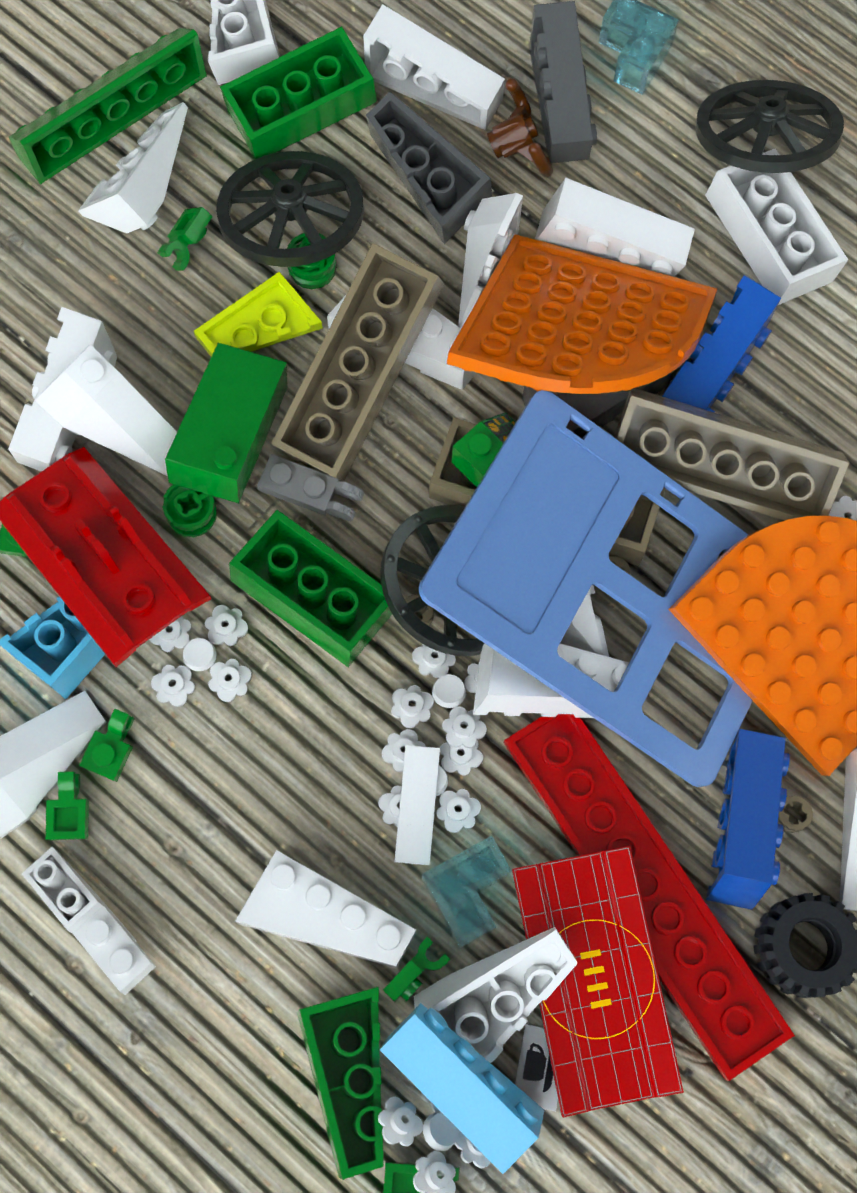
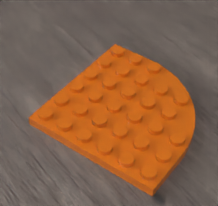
(579, 322)
(785, 629)

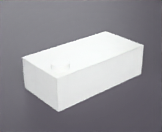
(776, 230)

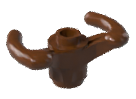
(518, 133)

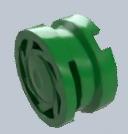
(315, 274)
(189, 511)

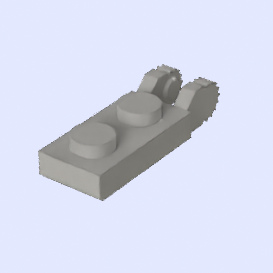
(307, 488)

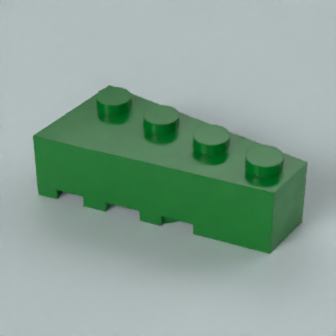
(346, 1070)

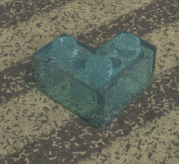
(641, 37)
(456, 887)

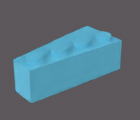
(55, 648)
(465, 1087)

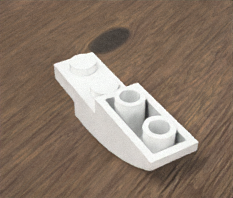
(89, 920)

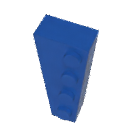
(727, 349)
(750, 820)

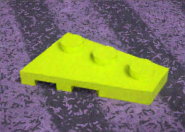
(260, 318)

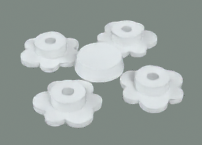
(200, 655)
(447, 692)
(448, 800)
(439, 1133)

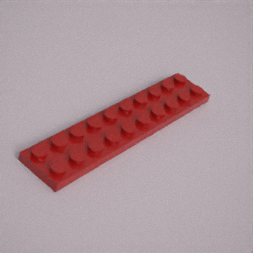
(688, 944)

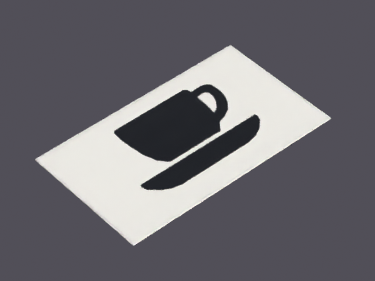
(535, 1069)

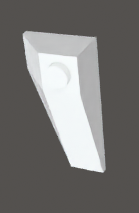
(139, 188)
(107, 409)
(38, 751)

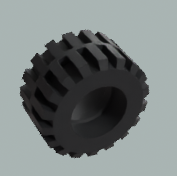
(776, 954)

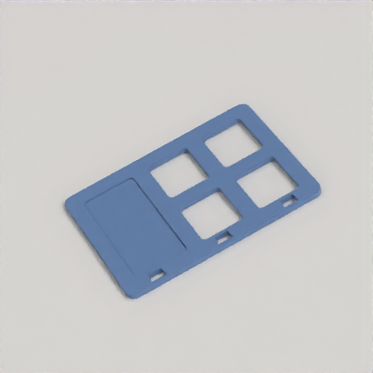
(540, 541)

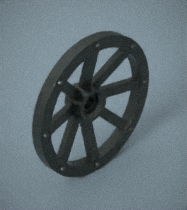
(769, 118)
(289, 203)
(404, 612)

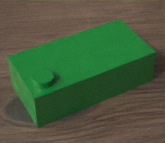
(299, 93)
(227, 423)
(311, 587)

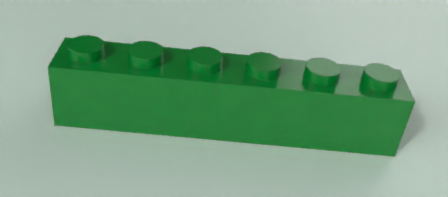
(110, 104)

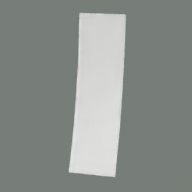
(417, 805)

